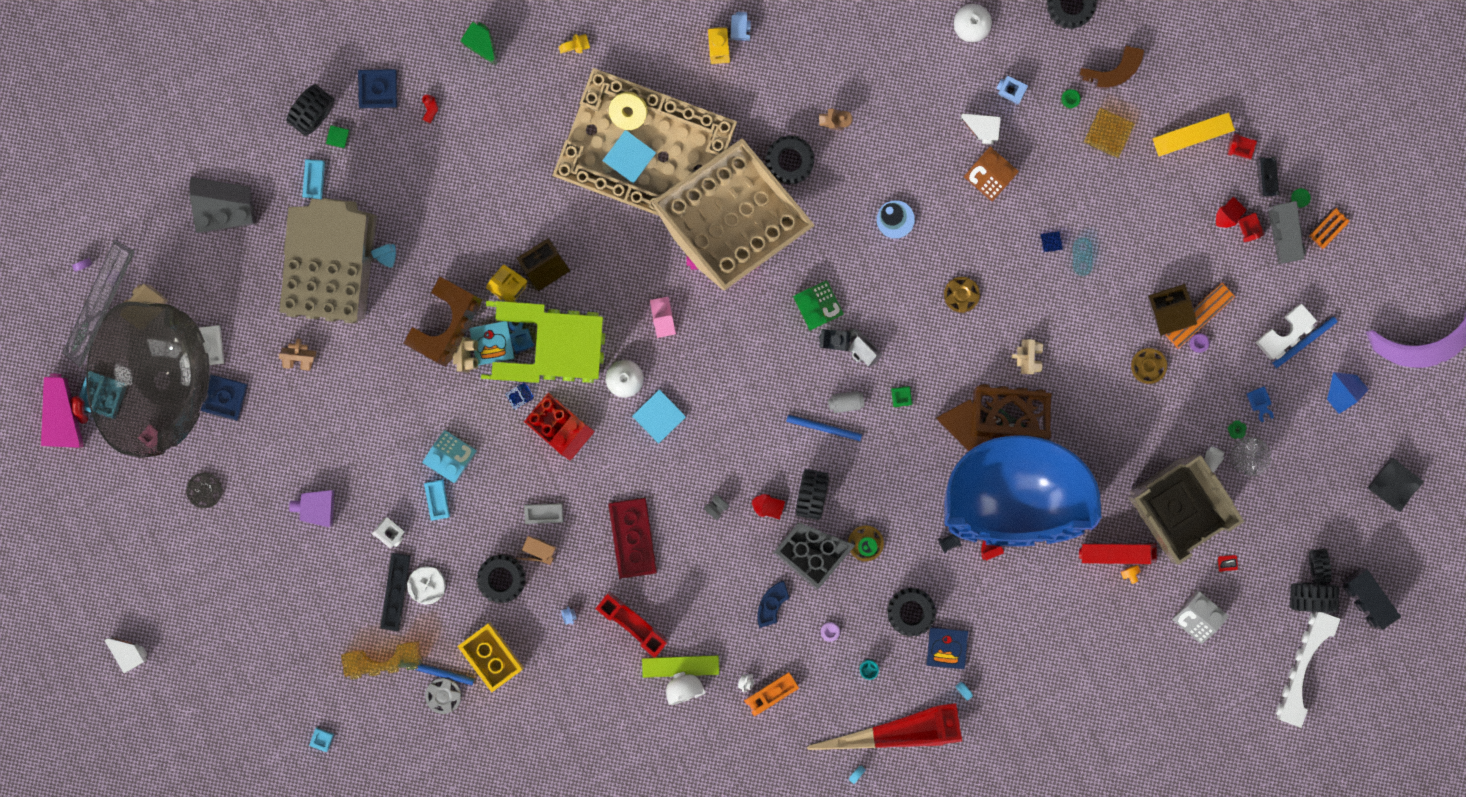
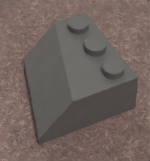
(220, 205)
(812, 553)

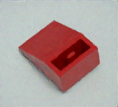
(559, 426)

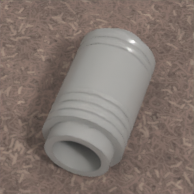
(846, 401)

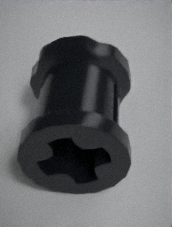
(949, 542)

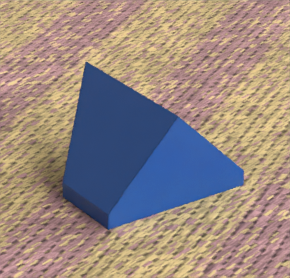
(1345, 391)

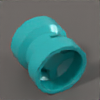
(869, 669)

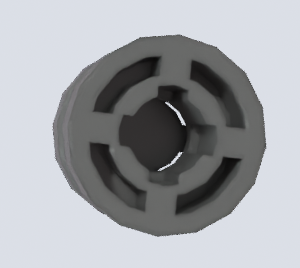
(716, 507)

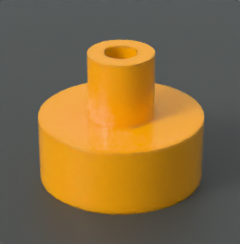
(1131, 573)

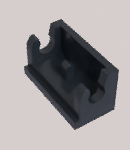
(1267, 177)

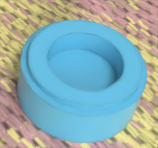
(964, 690)
(857, 774)

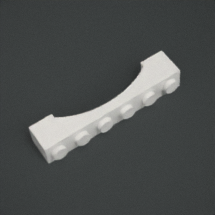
(1292, 707)

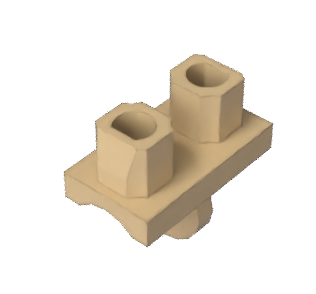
(462, 355)
(1026, 355)

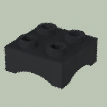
(1395, 484)

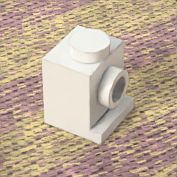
(387, 525)

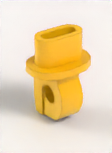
(578, 44)

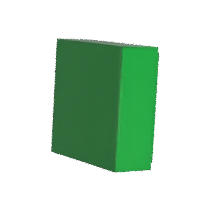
(337, 137)
(901, 396)

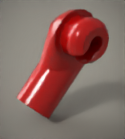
(431, 107)
(78, 409)

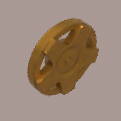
(961, 294)
(1148, 366)
(869, 532)

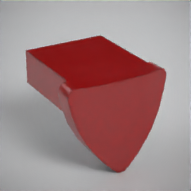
(1241, 146)
(1229, 213)
(1250, 228)
(768, 506)
(990, 551)

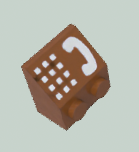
(991, 174)

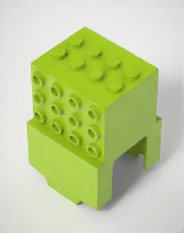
(565, 344)

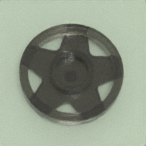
(204, 490)

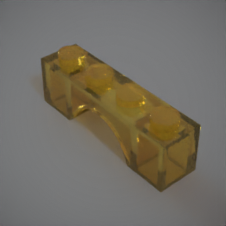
(358, 663)

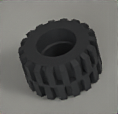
(1067, 20)
(310, 110)
(797, 144)
(812, 494)
(491, 592)
(1314, 597)
(923, 624)

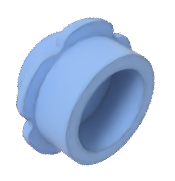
(568, 615)

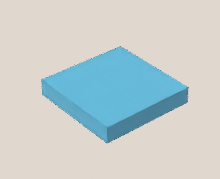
(629, 156)
(659, 416)

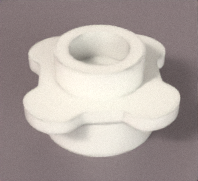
(746, 682)

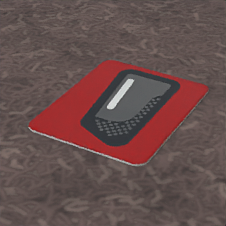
(1227, 563)

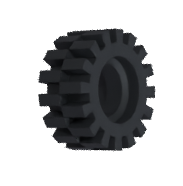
(1320, 566)

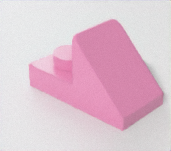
(662, 317)

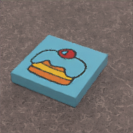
(493, 343)

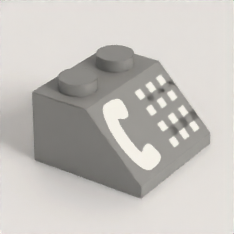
(1200, 617)

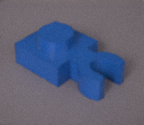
(521, 338)
(1259, 401)

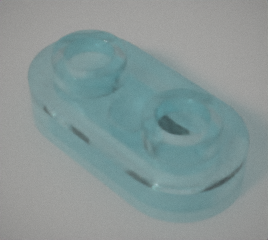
(1082, 256)

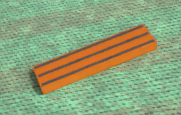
(1203, 312)

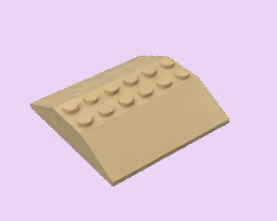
(731, 215)

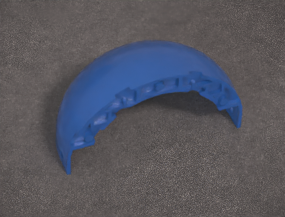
(1021, 493)

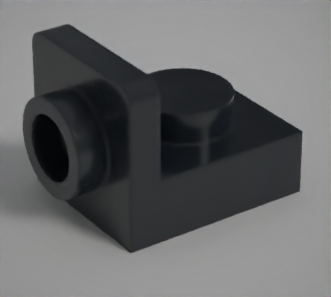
(834, 340)

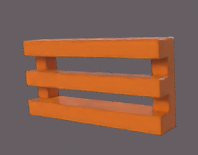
(1323, 223)

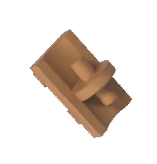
(836, 119)
(297, 352)

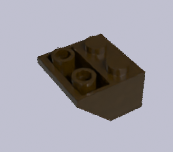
(543, 264)
(1172, 309)

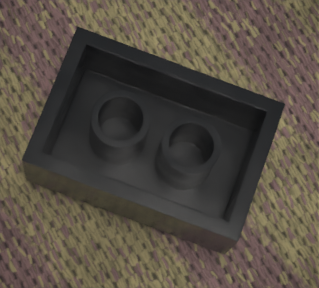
(1370, 599)

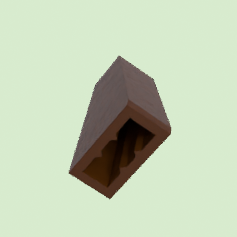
(959, 424)

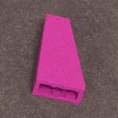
(59, 424)

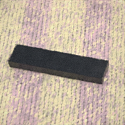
(395, 592)

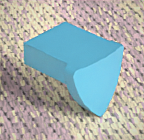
(385, 255)

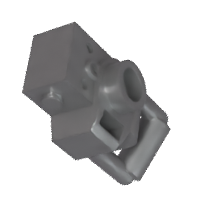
(863, 349)

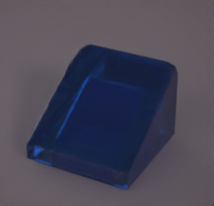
(1051, 242)
(519, 396)

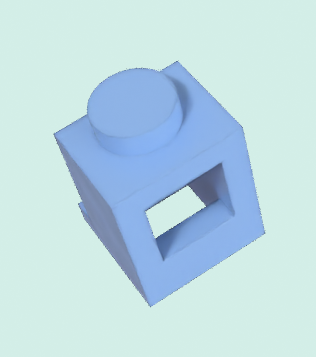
(740, 27)
(1019, 89)

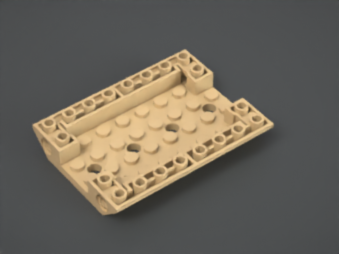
(671, 126)

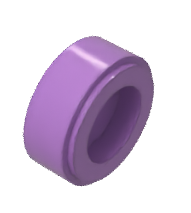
(82, 264)
(1199, 342)

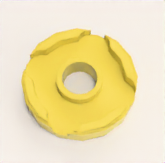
(623, 120)

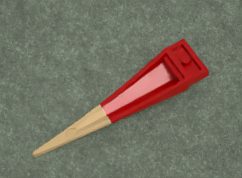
(926, 728)

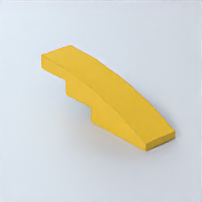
(1193, 134)

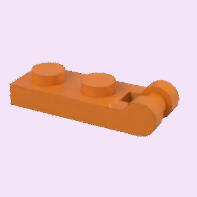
(772, 693)

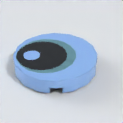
(895, 219)

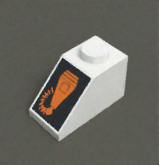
(983, 127)
(126, 653)

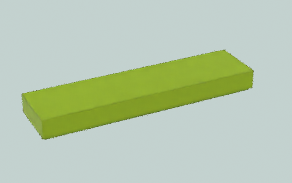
(673, 665)

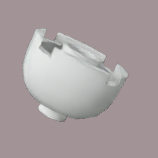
(972, 23)
(624, 378)
(683, 688)

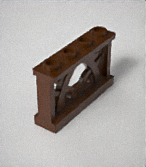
(991, 429)

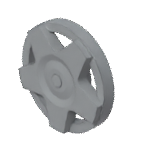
(443, 695)

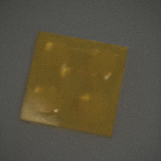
(1108, 133)

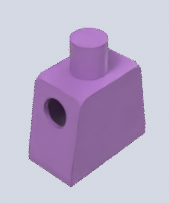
(315, 507)

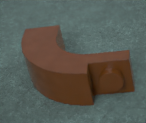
(1128, 65)

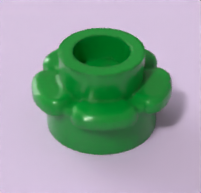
(1232, 429)

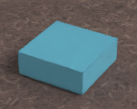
(321, 739)

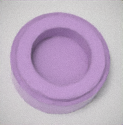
(830, 631)

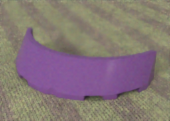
(1421, 355)

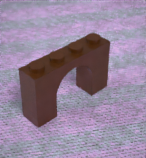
(463, 307)

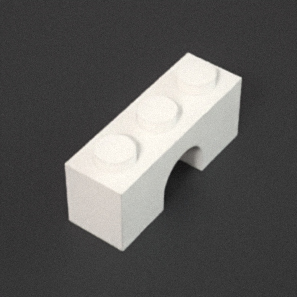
(1300, 322)

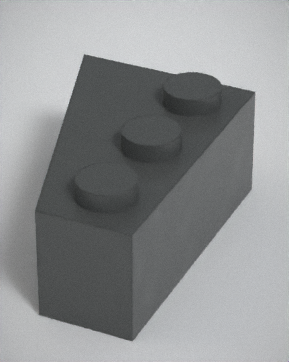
(1286, 232)

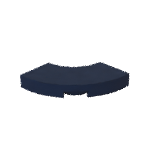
(770, 603)

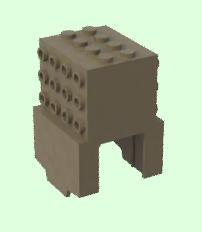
(327, 261)
(1184, 506)

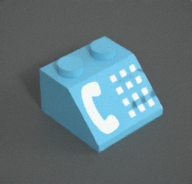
(449, 456)

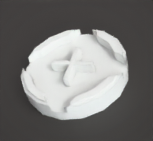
(426, 585)

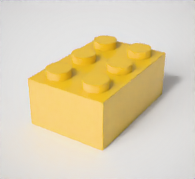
(490, 657)

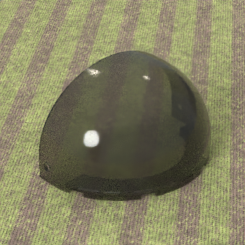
(146, 377)

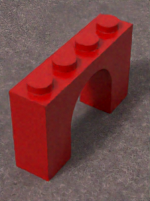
(616, 610)

